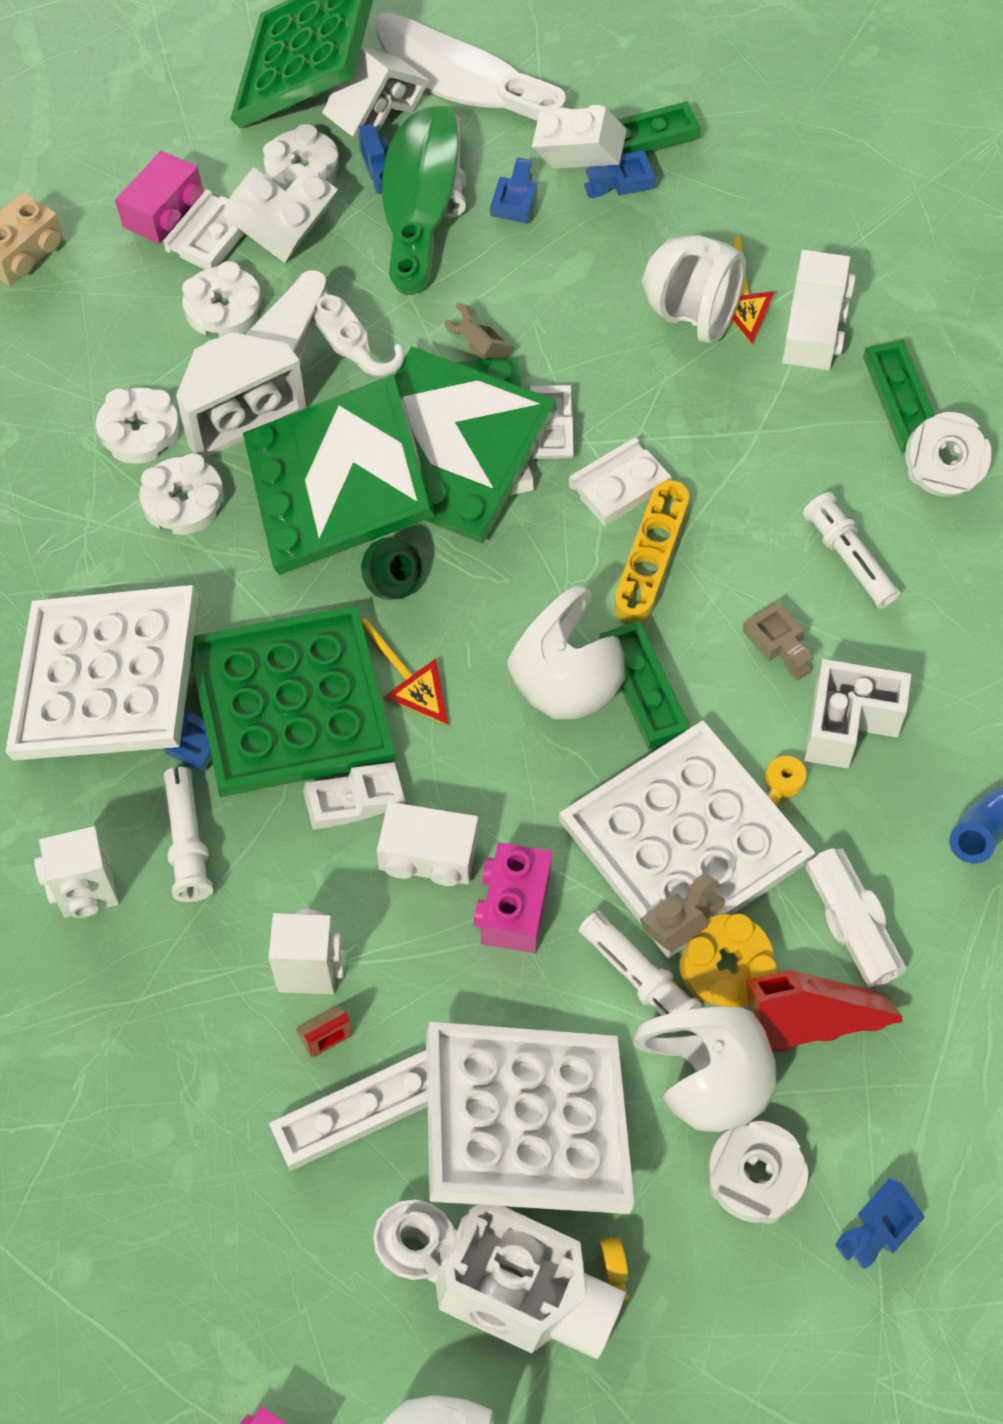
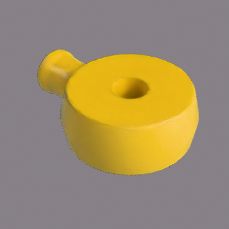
(785, 787)
(614, 1263)

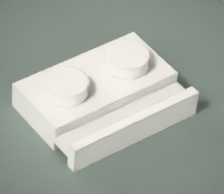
(203, 233)
(618, 481)

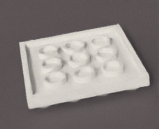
(104, 673)
(682, 817)
(526, 1119)

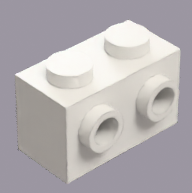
(579, 137)
(427, 844)
(76, 873)
(305, 953)

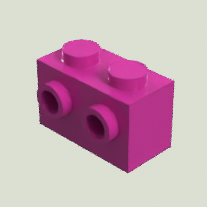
(159, 196)
(514, 898)

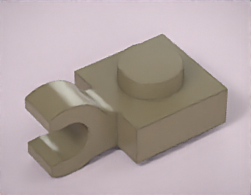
(483, 336)
(780, 634)
(681, 919)

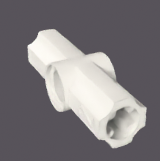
(855, 918)

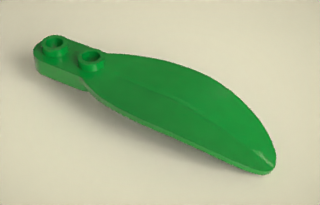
(417, 191)

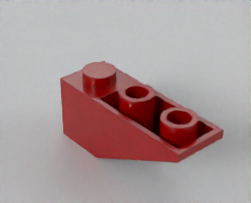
(809, 1008)

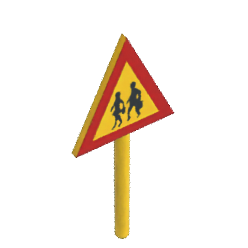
(751, 307)
(419, 691)

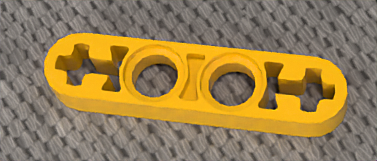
(650, 551)

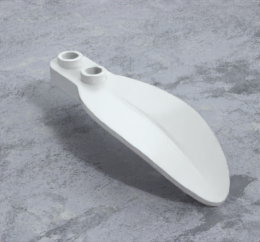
(464, 71)

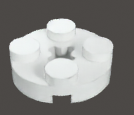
(296, 145)
(217, 283)
(131, 405)
(967, 442)
(179, 474)
(766, 1199)

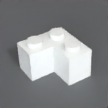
(377, 86)
(276, 216)
(818, 309)
(850, 701)

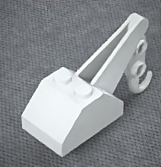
(257, 375)

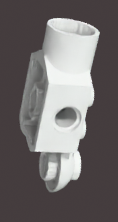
(502, 1274)

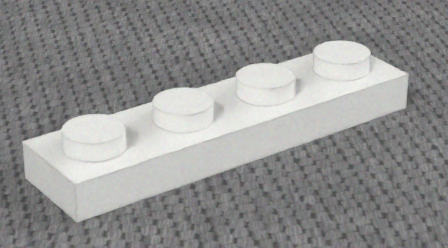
(352, 1112)

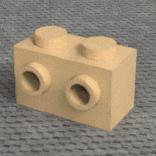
(26, 236)

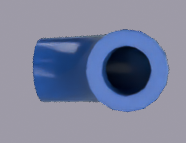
(979, 829)

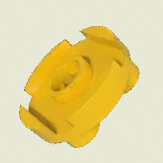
(701, 953)

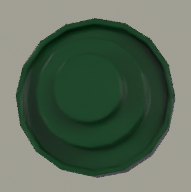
(392, 568)

